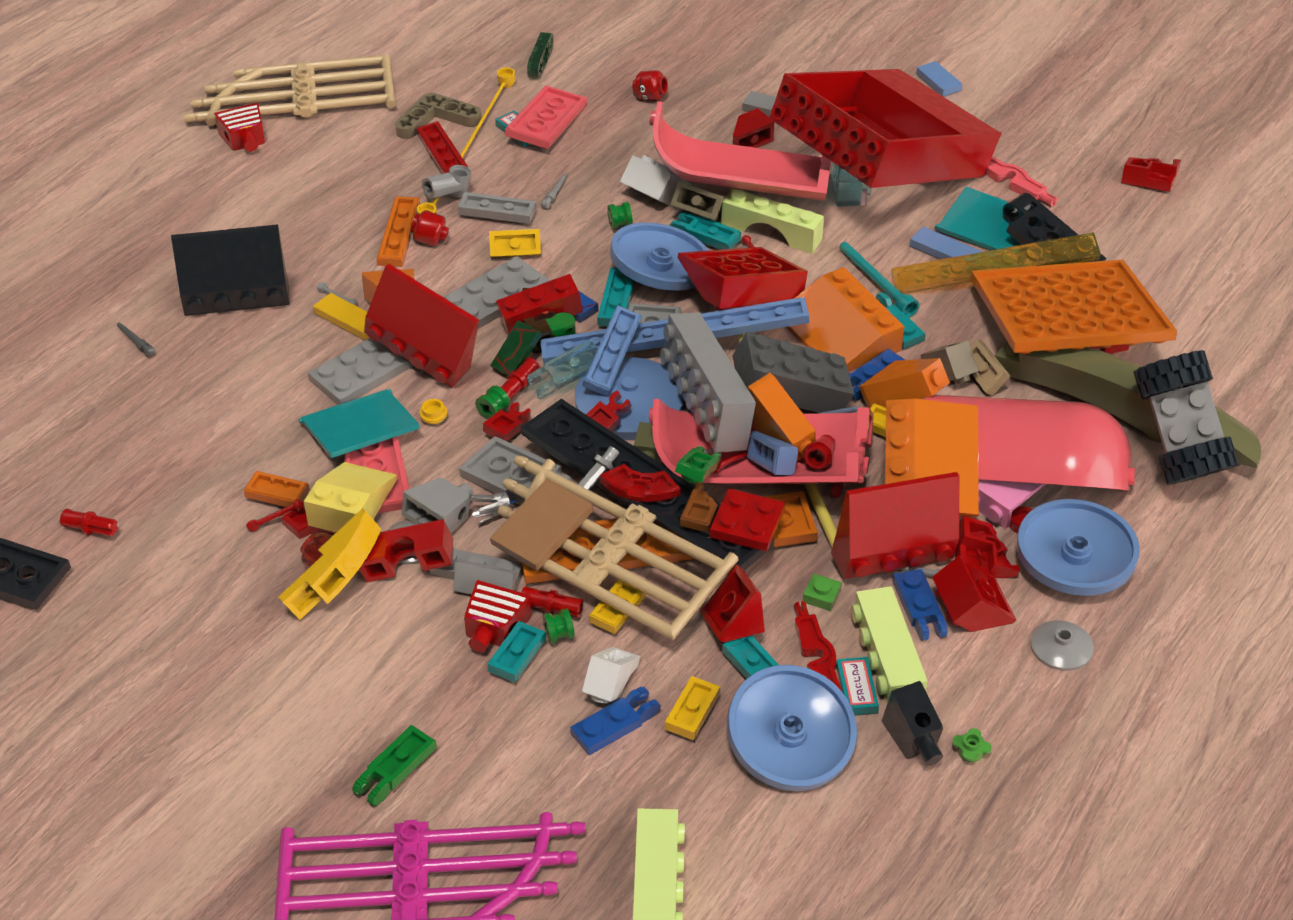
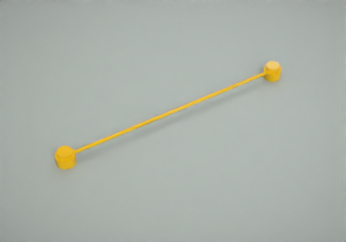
(506, 79)

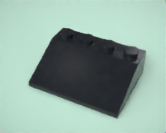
(230, 270)

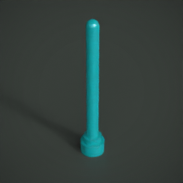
(904, 302)

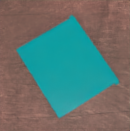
(978, 220)
(359, 423)

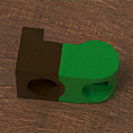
(559, 325)

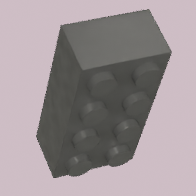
(809, 376)

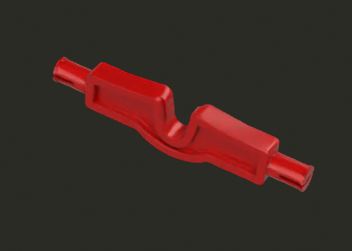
(814, 644)

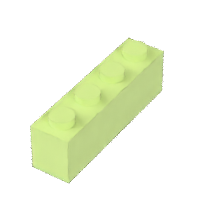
(887, 640)
(658, 864)

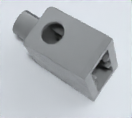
(437, 501)

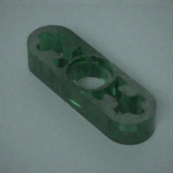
(540, 55)

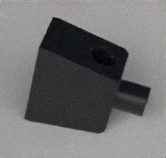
(914, 723)

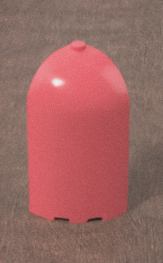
(739, 165)
(678, 433)
(1050, 443)

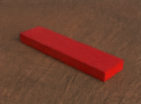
(440, 146)

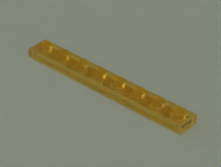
(958, 269)

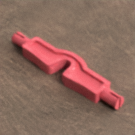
(1020, 180)

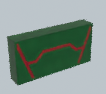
(516, 348)

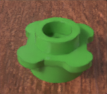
(971, 752)

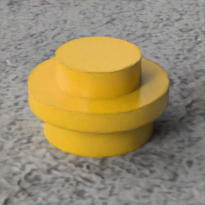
(433, 411)

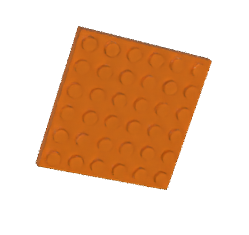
(1072, 306)

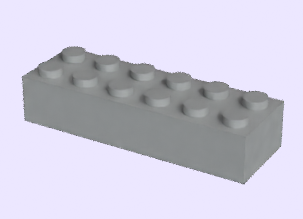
(708, 382)

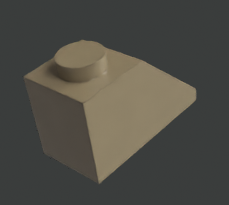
(697, 200)
(956, 360)

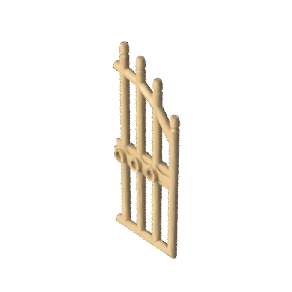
(303, 88)
(614, 545)

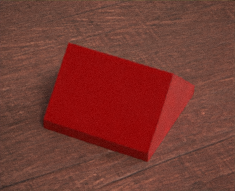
(735, 608)

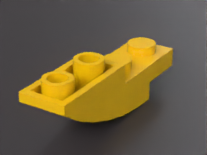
(335, 568)

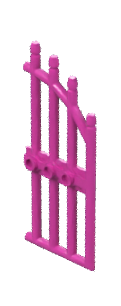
(412, 866)

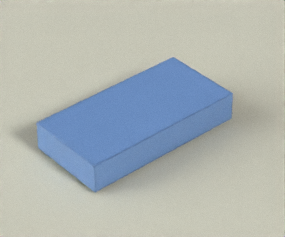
(939, 78)

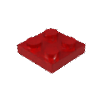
(747, 519)

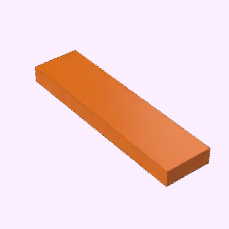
(397, 232)

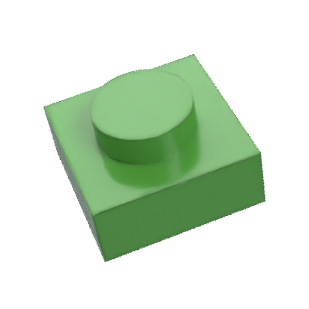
(822, 592)

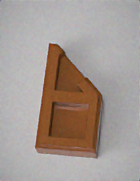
(699, 510)

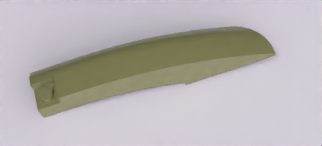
(1111, 385)

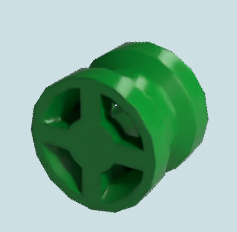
(619, 215)
(492, 402)
(558, 626)

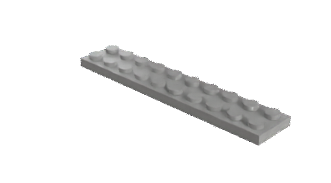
(373, 364)

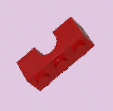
(555, 295)
(427, 541)

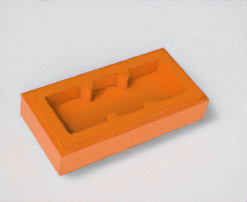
(275, 489)

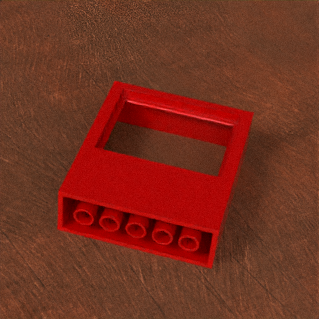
(884, 126)

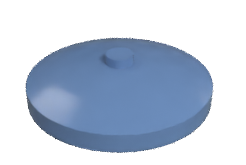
(650, 254)
(640, 383)
(1078, 547)
(791, 727)

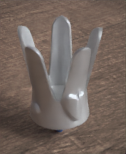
(497, 499)

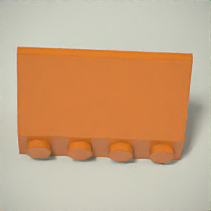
(847, 320)
(934, 440)

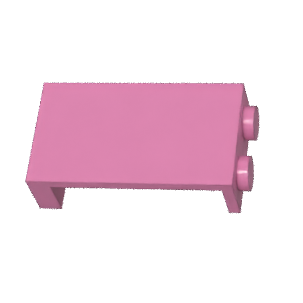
(1000, 498)

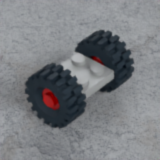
(1186, 417)

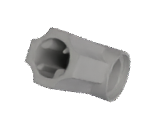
(451, 183)

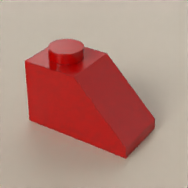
(753, 129)

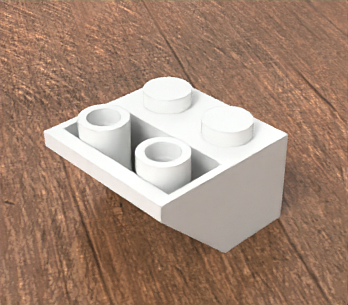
(651, 178)

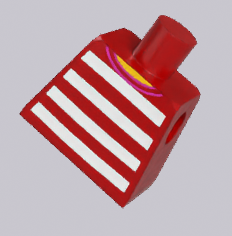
(241, 127)
(493, 614)

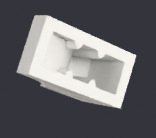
(609, 673)

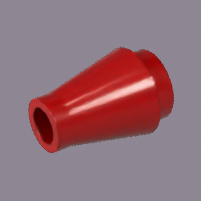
(820, 452)

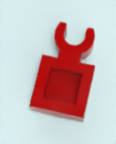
(608, 414)
(505, 424)

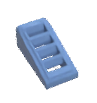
(775, 455)

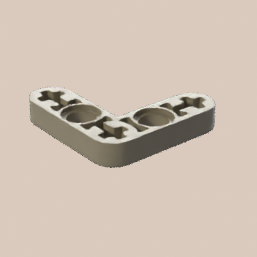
(439, 106)

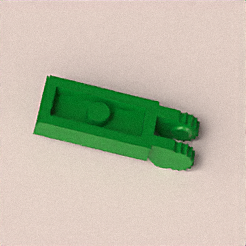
(697, 465)
(394, 764)

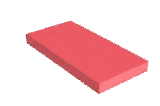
(546, 117)
(384, 457)

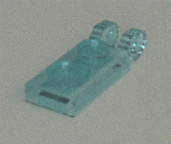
(564, 368)

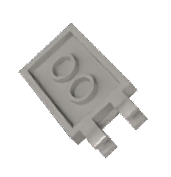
(496, 462)

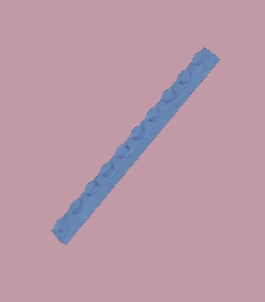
(721, 323)

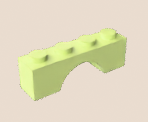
(800, 227)

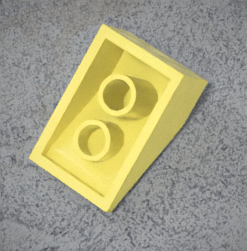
(344, 493)

